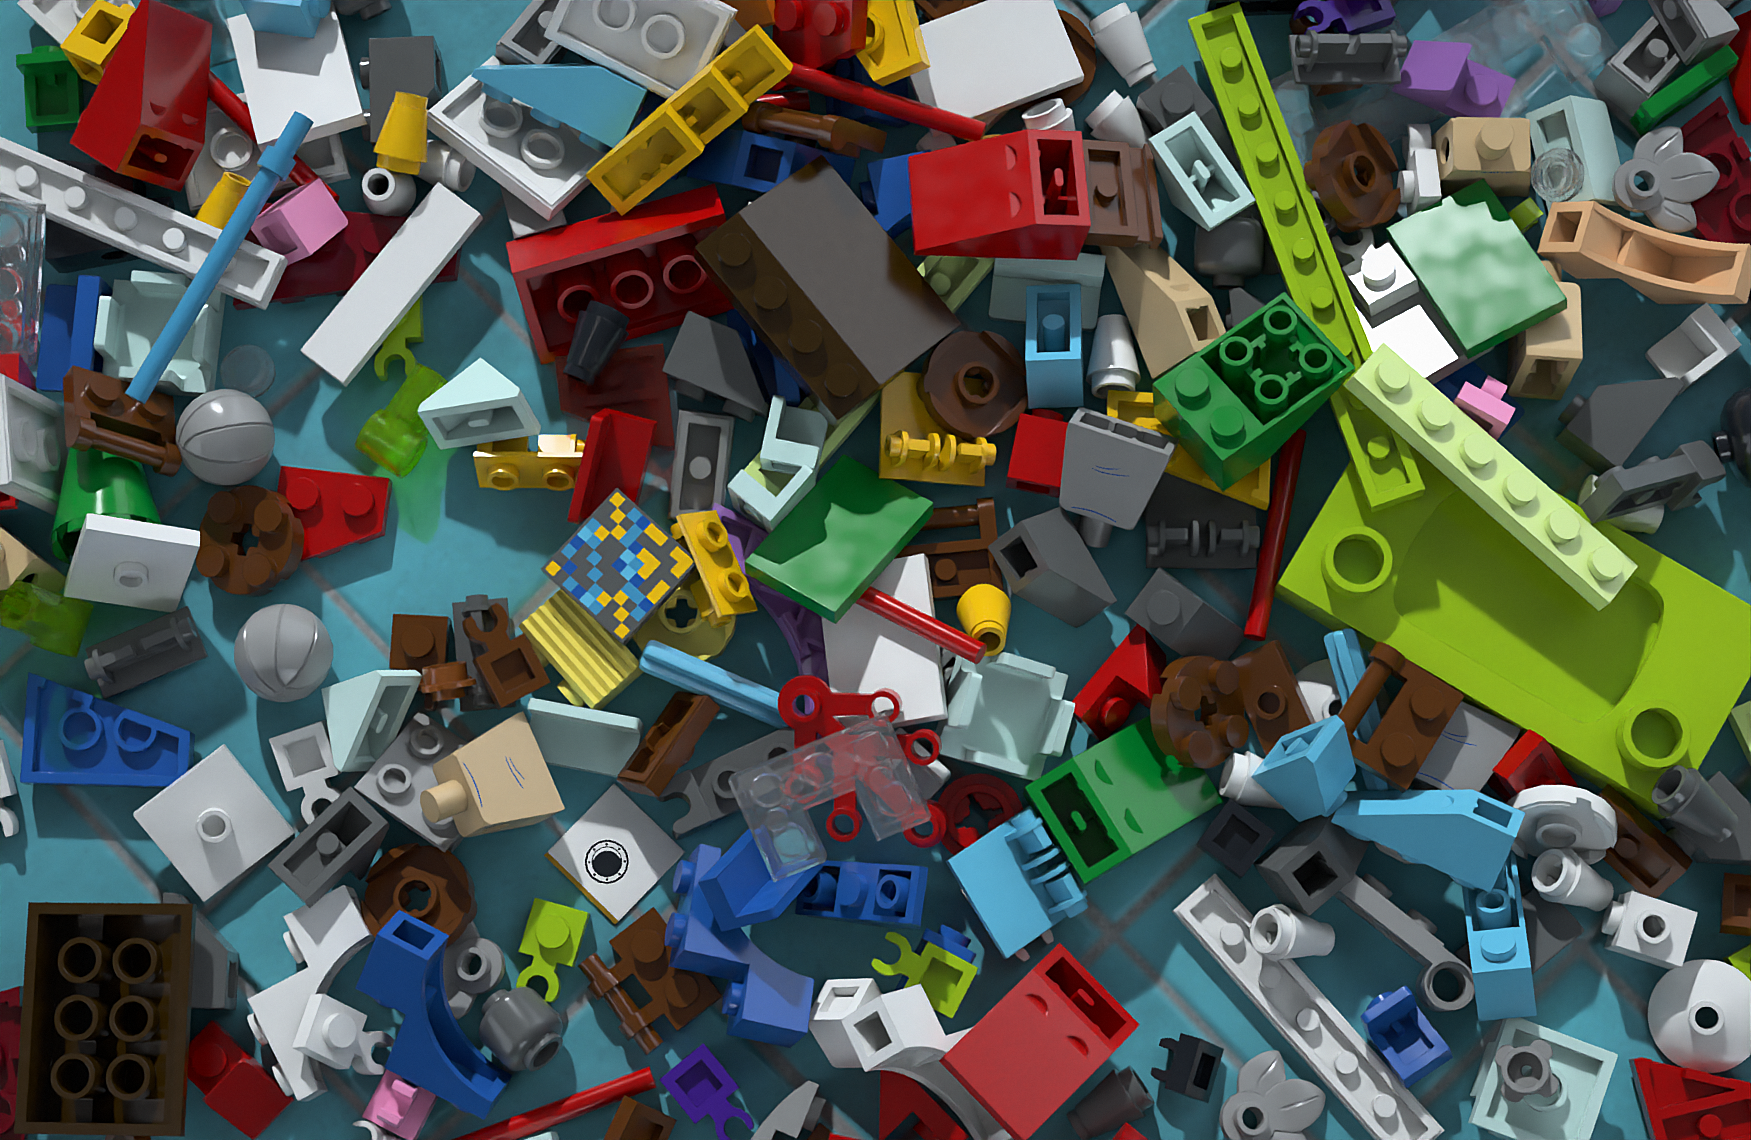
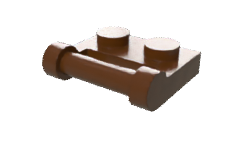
(833, 132)
(110, 421)
(962, 563)
(1410, 722)

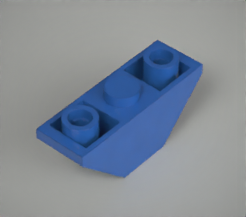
(758, 161)
(866, 894)

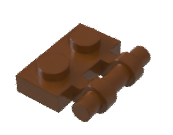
(674, 991)

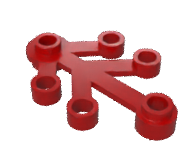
(823, 721)

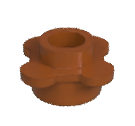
(446, 680)

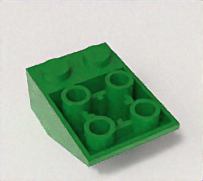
(1250, 390)
(1118, 801)

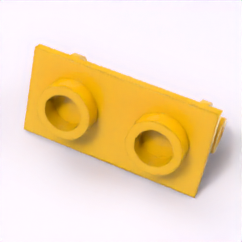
(511, 466)
(722, 585)

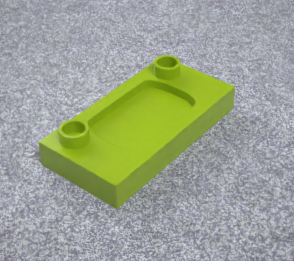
(1477, 609)

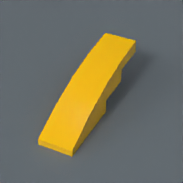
(689, 120)

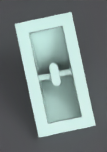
(1198, 173)
(477, 409)
(367, 715)

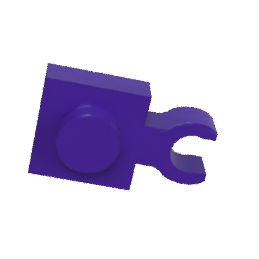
(1348, 16)
(702, 1089)

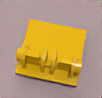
(919, 449)

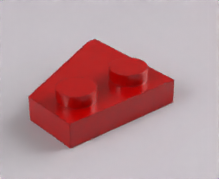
(819, 32)
(335, 507)
(1691, 1103)

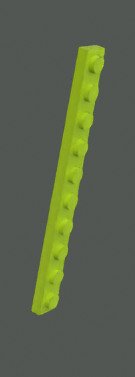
(1300, 242)

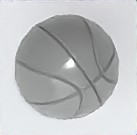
(225, 437)
(283, 653)

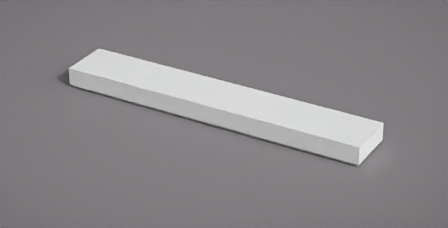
(134, 223)
(1305, 1018)

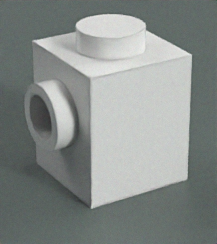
(1648, 929)

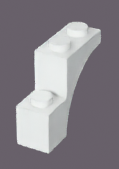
(326, 940)
(905, 1037)

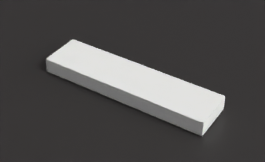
(391, 284)

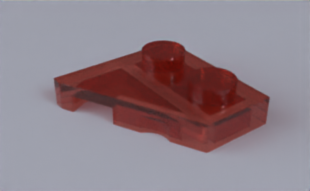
(628, 384)

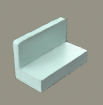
(1586, 130)
(1013, 276)
(762, 506)
(584, 736)

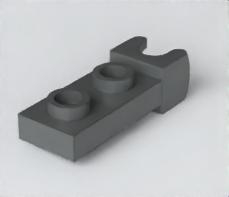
(1655, 483)
(707, 785)

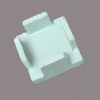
(135, 318)
(1005, 714)
(1566, 1115)

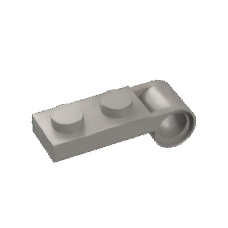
(1413, 935)

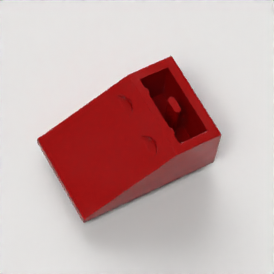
(151, 98)
(1002, 197)
(1039, 1043)

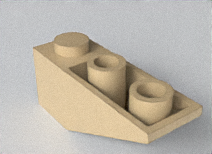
(1163, 304)

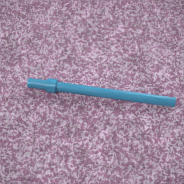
(274, 165)

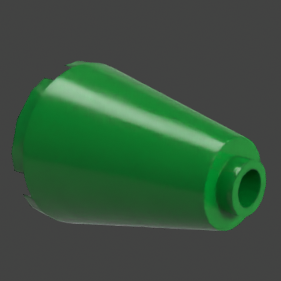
(101, 486)

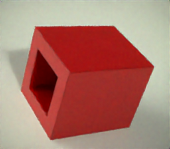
(1038, 453)

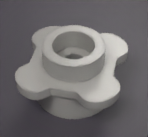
(1539, 1082)

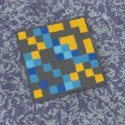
(620, 566)

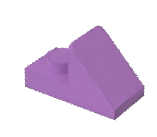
(1450, 83)

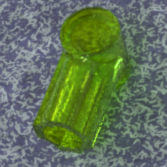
(398, 435)
(45, 617)

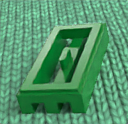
(1684, 90)

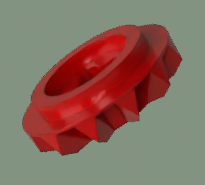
(989, 793)

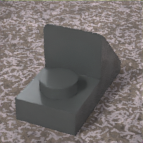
(335, 843)

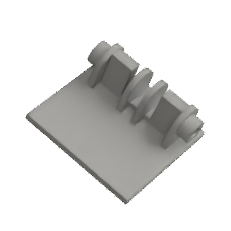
(406, 771)

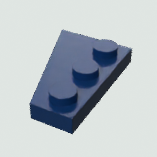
(95, 743)

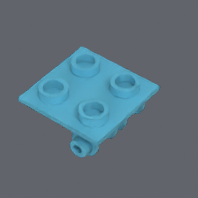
(1017, 882)

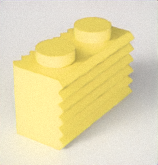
(581, 651)

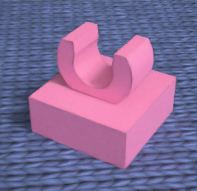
(1485, 406)
(400, 1106)

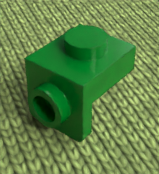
(51, 90)

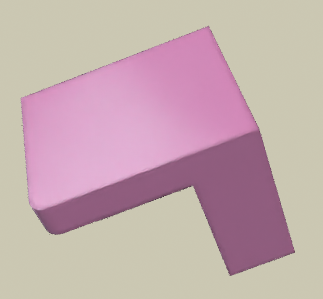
(300, 222)

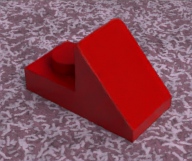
(1120, 683)
(1528, 765)
(234, 1081)
(901, 1097)

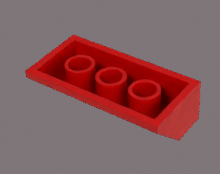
(627, 262)

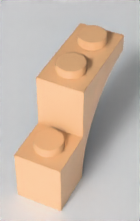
(1659, 264)

